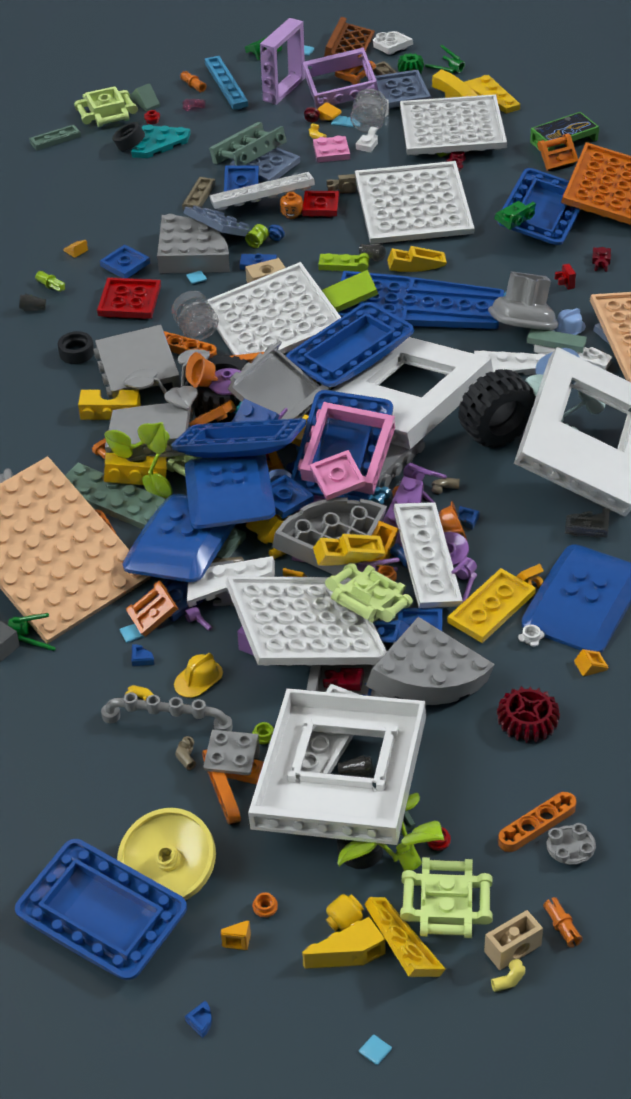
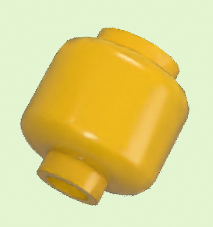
(344, 912)

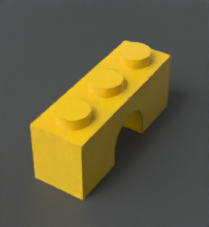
(94, 407)
(127, 472)

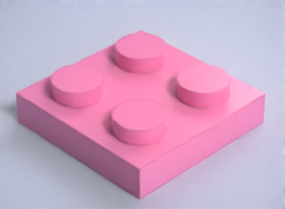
(331, 149)
(337, 475)

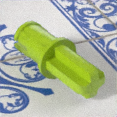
(50, 281)

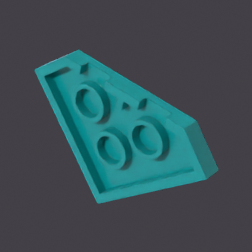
(160, 139)

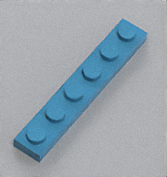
(226, 82)

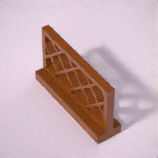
(339, 34)

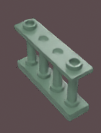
(247, 144)

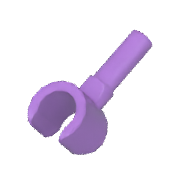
(194, 614)

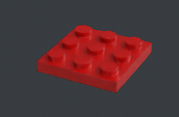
(129, 298)

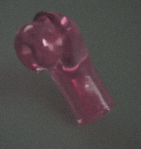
(188, 103)

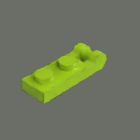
(344, 262)

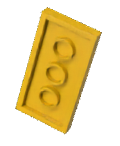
(491, 605)

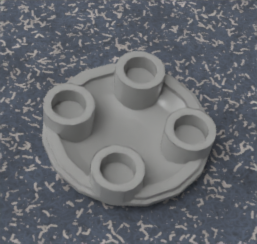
(571, 844)

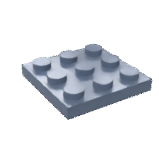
(402, 87)
(274, 164)
(217, 220)

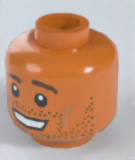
(291, 205)

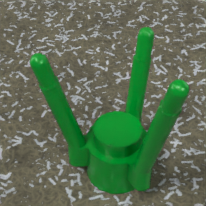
(455, 63)
(22, 626)

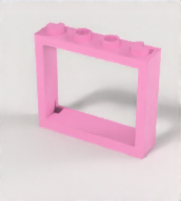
(353, 415)

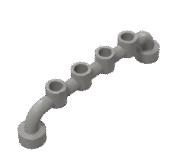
(111, 711)

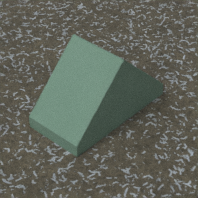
(145, 97)

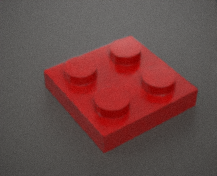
(320, 203)

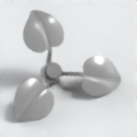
(180, 397)

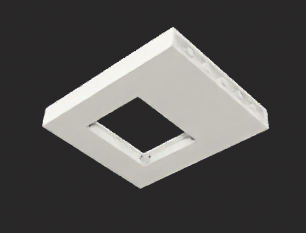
(414, 414)
(568, 454)
(338, 803)

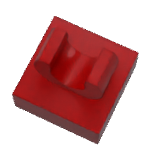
(566, 276)

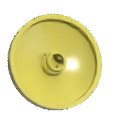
(170, 849)

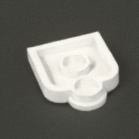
(391, 42)

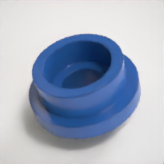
(276, 232)

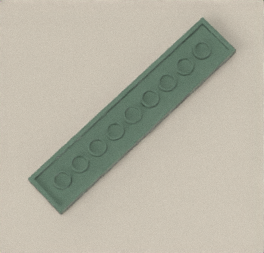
(130, 502)

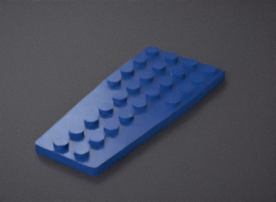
(432, 301)

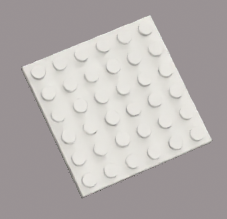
(452, 125)
(413, 202)
(271, 310)
(300, 624)

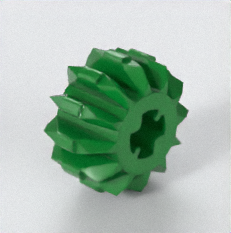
(410, 62)

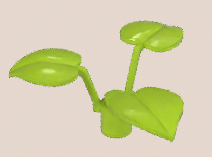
(156, 439)
(405, 851)

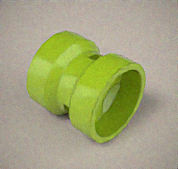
(257, 235)

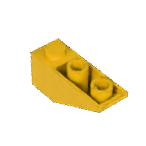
(349, 947)

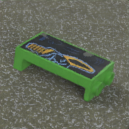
(576, 125)

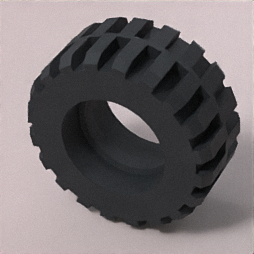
(209, 400)
(496, 408)

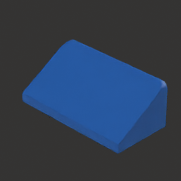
(390, 631)

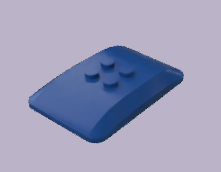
(551, 217)
(350, 344)
(343, 436)
(238, 438)
(228, 490)
(172, 547)
(582, 599)
(101, 909)

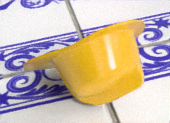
(198, 676)

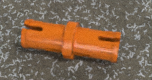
(193, 81)
(562, 922)

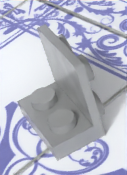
(231, 752)

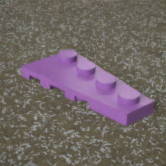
(409, 491)

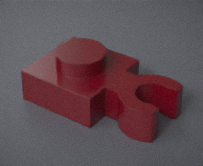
(601, 258)
(347, 678)

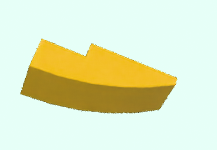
(451, 85)
(415, 260)
(348, 549)

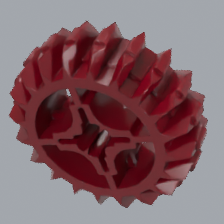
(526, 720)

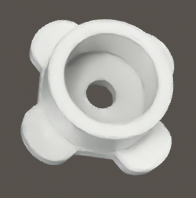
(531, 635)

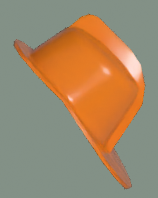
(200, 371)
(450, 520)

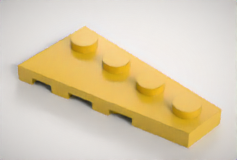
(488, 86)
(406, 945)

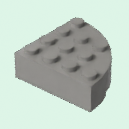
(190, 247)
(326, 520)
(429, 667)

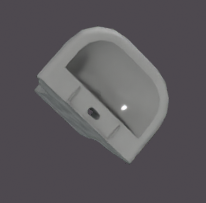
(525, 303)

